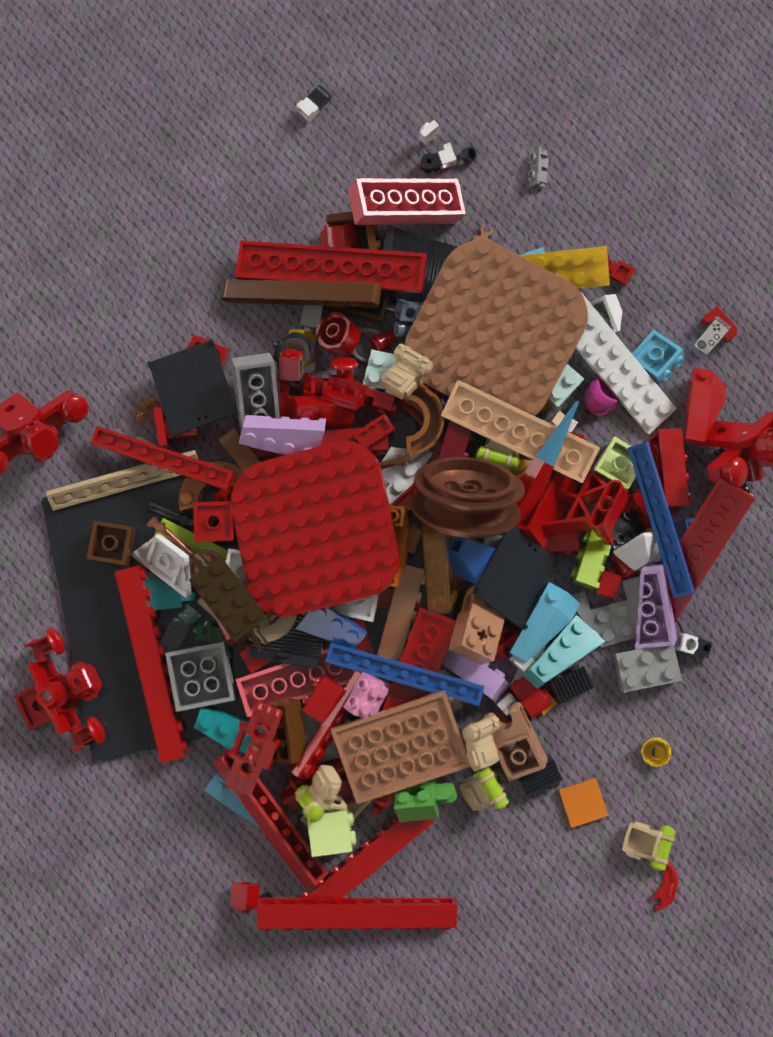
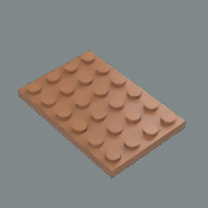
(400, 747)

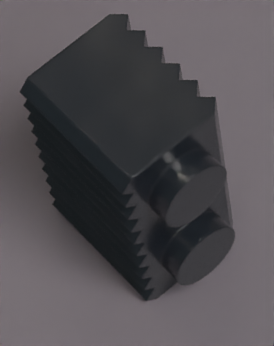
(570, 684)
(542, 779)

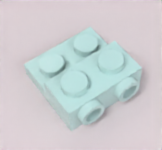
(378, 364)

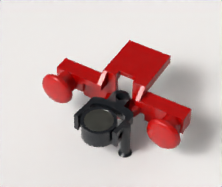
(311, 385)

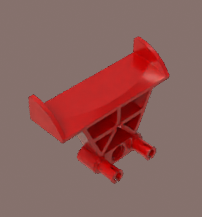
(548, 516)

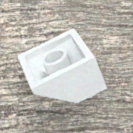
(609, 310)
(639, 551)

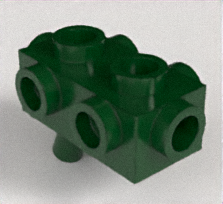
(211, 633)

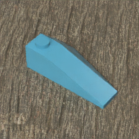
(547, 619)
(227, 797)

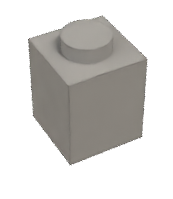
(311, 317)

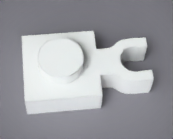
(428, 132)

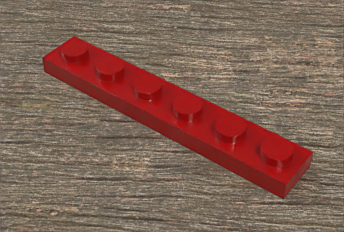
(324, 736)

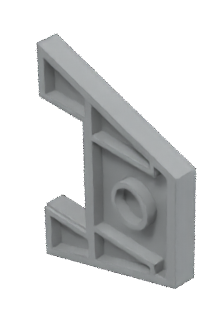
(614, 621)

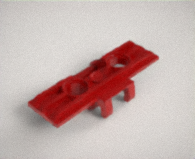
(259, 751)

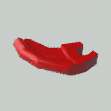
(668, 888)

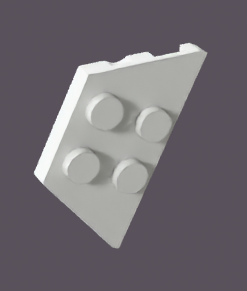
(401, 476)
(166, 562)

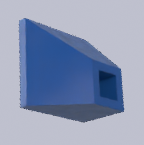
(468, 558)

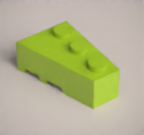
(590, 562)

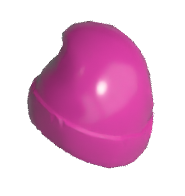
(599, 398)

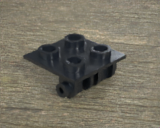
(625, 529)

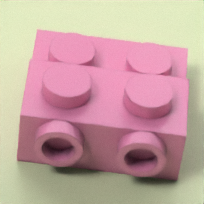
(367, 695)

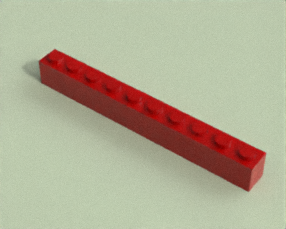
(151, 664)
(356, 913)

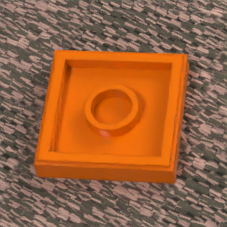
(583, 802)

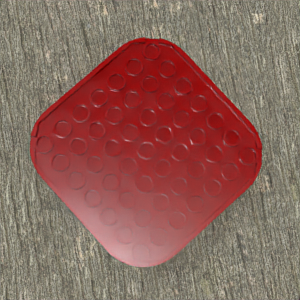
(315, 529)

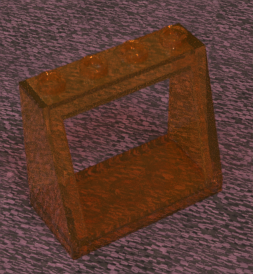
(440, 583)

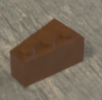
(289, 732)

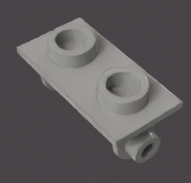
(538, 160)

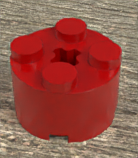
(339, 236)
(338, 334)

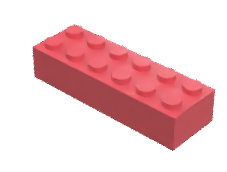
(406, 201)
(287, 682)

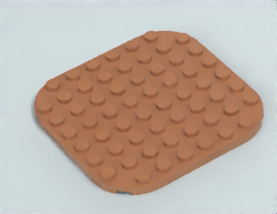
(498, 325)

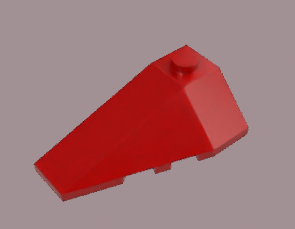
(704, 402)

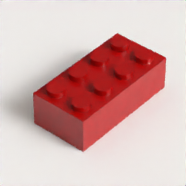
(670, 461)

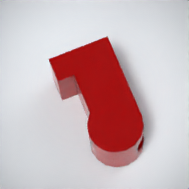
(718, 312)

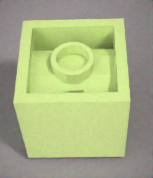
(615, 463)
(332, 833)

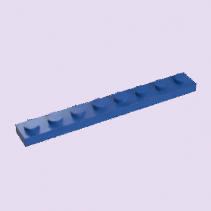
(661, 520)
(404, 673)

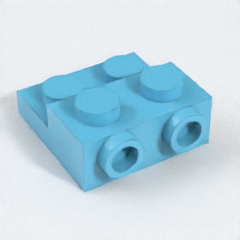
(658, 356)

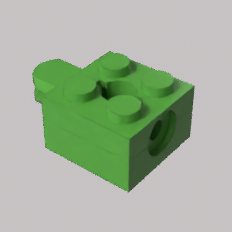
(423, 804)

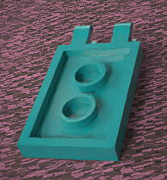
(164, 595)

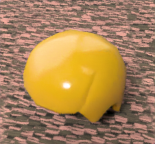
(662, 752)

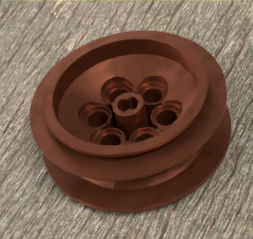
(467, 497)

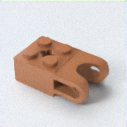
(476, 630)
(518, 738)

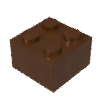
(111, 543)

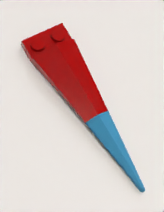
(539, 471)

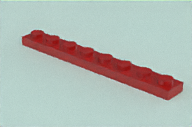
(162, 458)

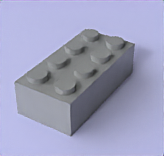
(255, 386)

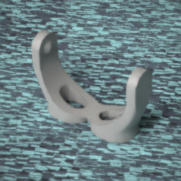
(363, 330)

